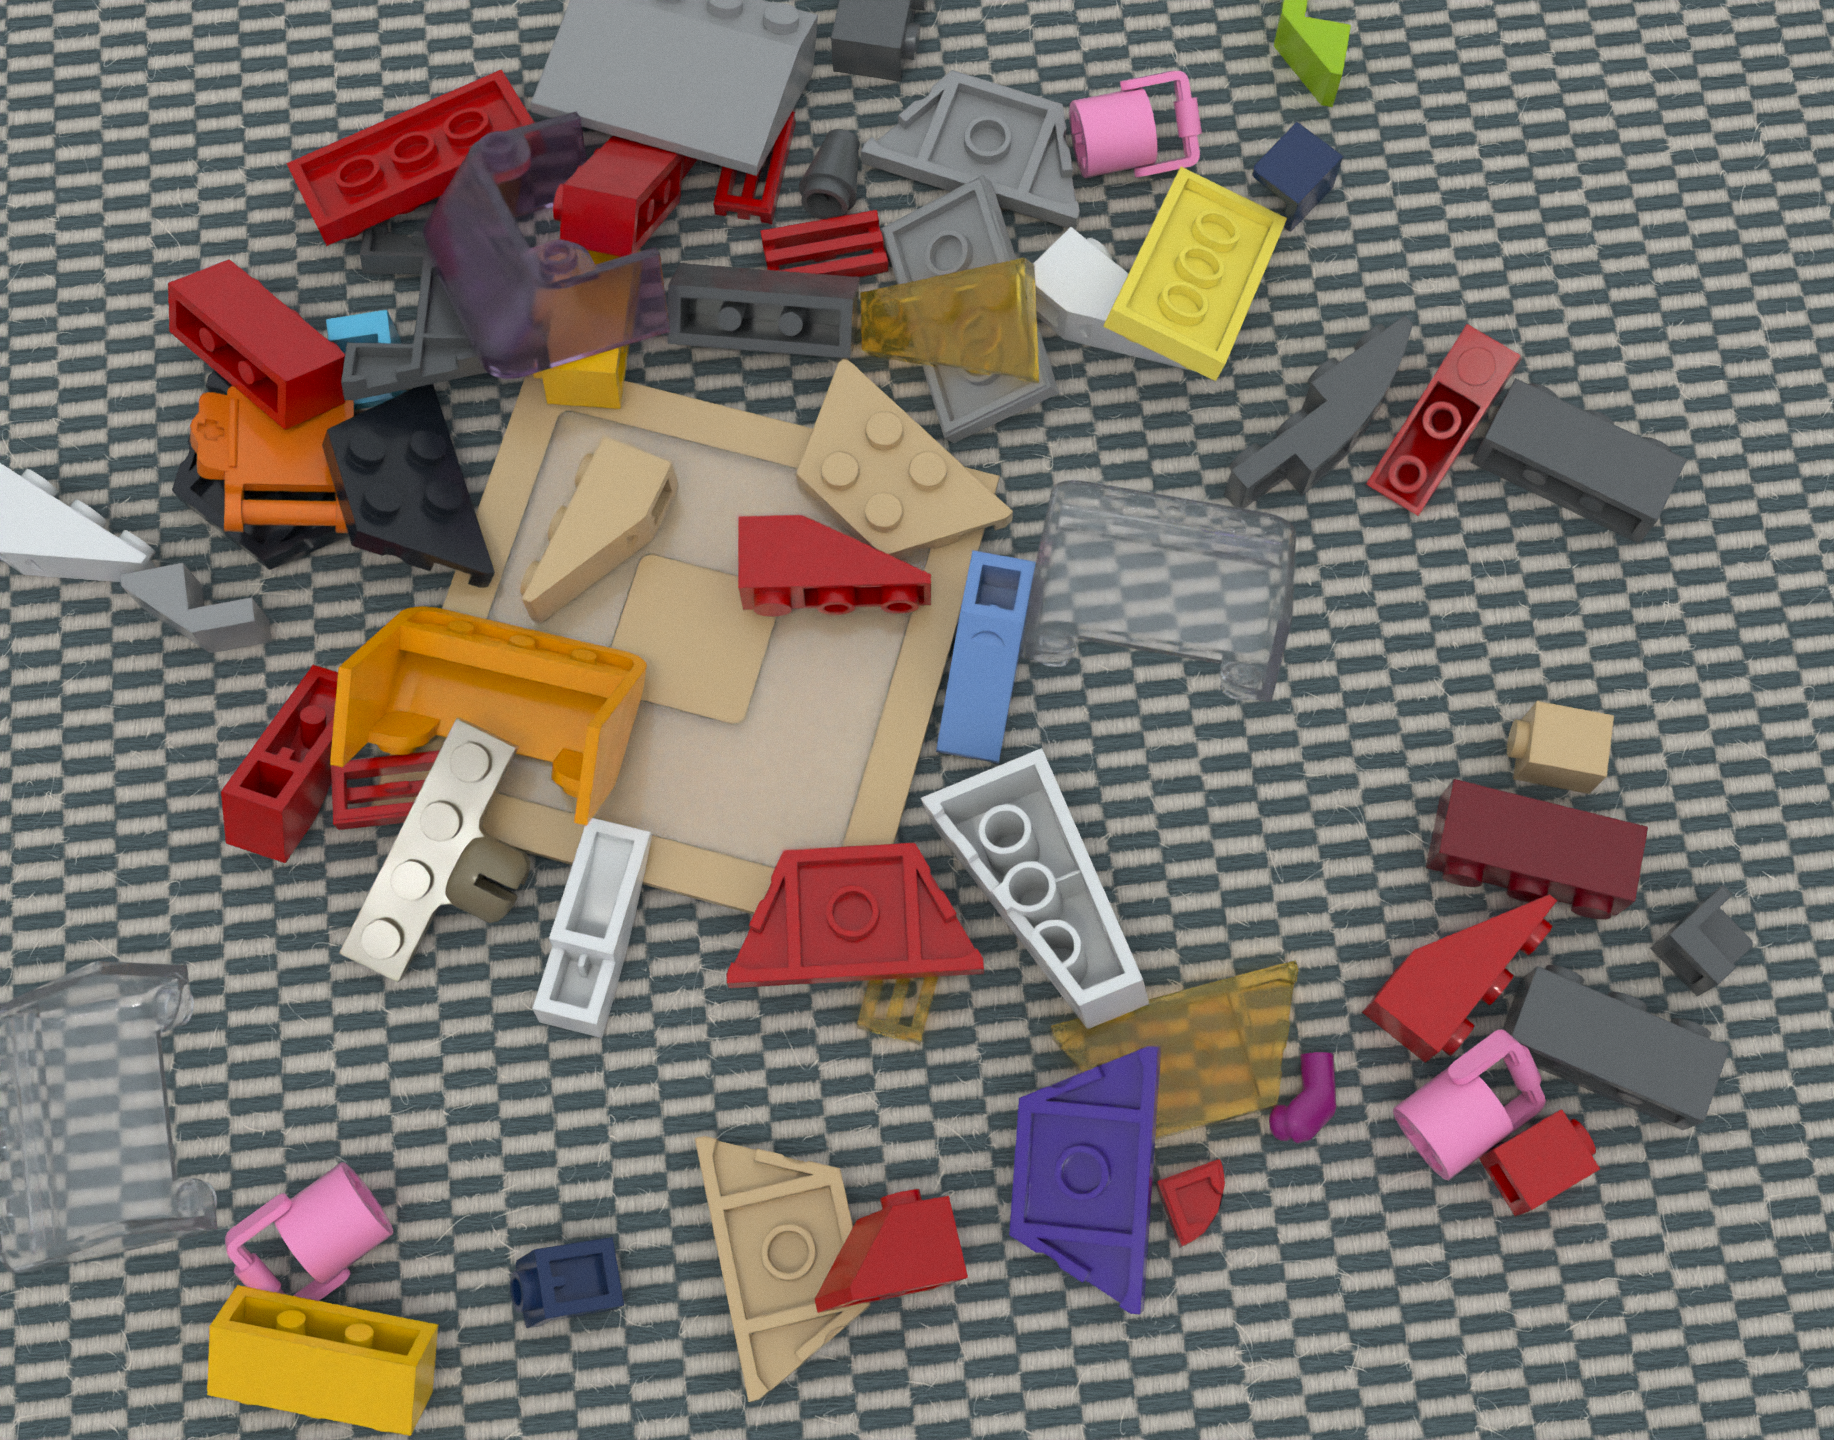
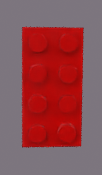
(403, 158)

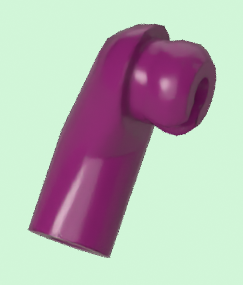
(1312, 1106)

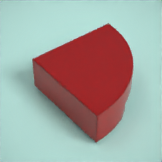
(1192, 1199)

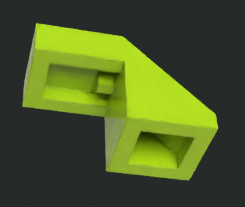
(1312, 49)

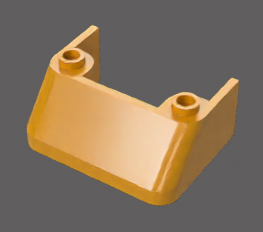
(527, 686)

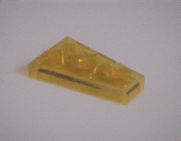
(959, 319)

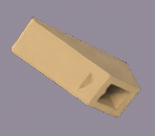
(609, 519)

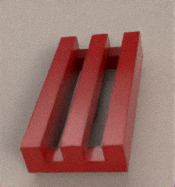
(747, 204)
(824, 241)
(373, 767)

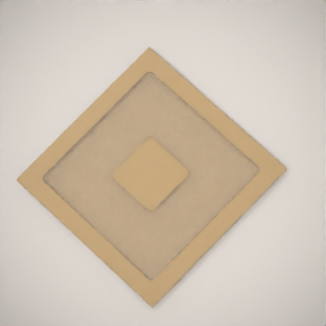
(745, 721)

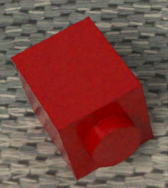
(1541, 1162)

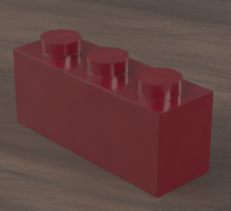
(1536, 849)

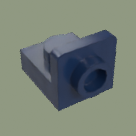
(566, 1282)

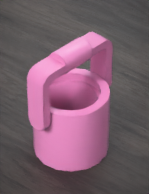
(1120, 131)
(1459, 1116)
(322, 1226)

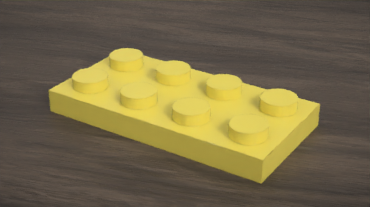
(1196, 274)

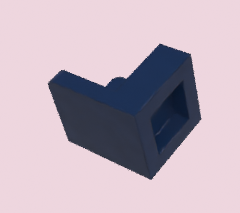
(1299, 172)

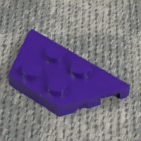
(1090, 1173)

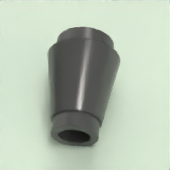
(832, 176)

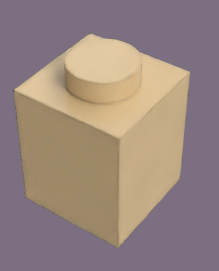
(1561, 747)

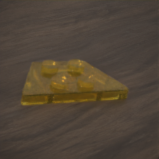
(1216, 1045)

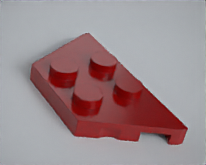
(852, 919)

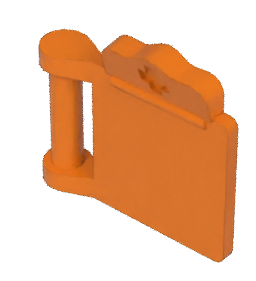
(256, 454)

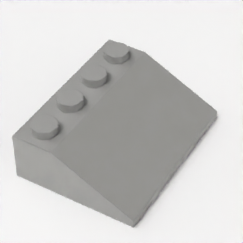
(682, 73)

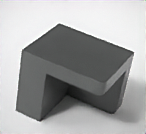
(1704, 944)

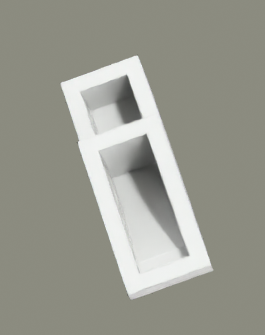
(593, 928)

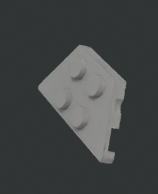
(985, 130)

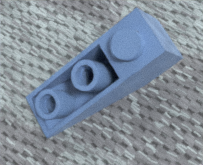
(985, 656)

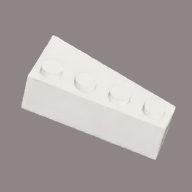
(1035, 871)

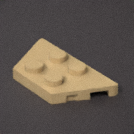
(888, 474)
(775, 1241)

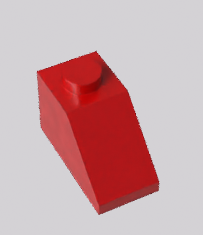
(895, 1253)

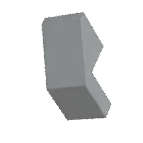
(178, 601)

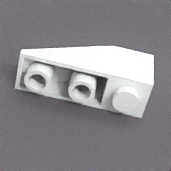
(1077, 291)
(58, 540)

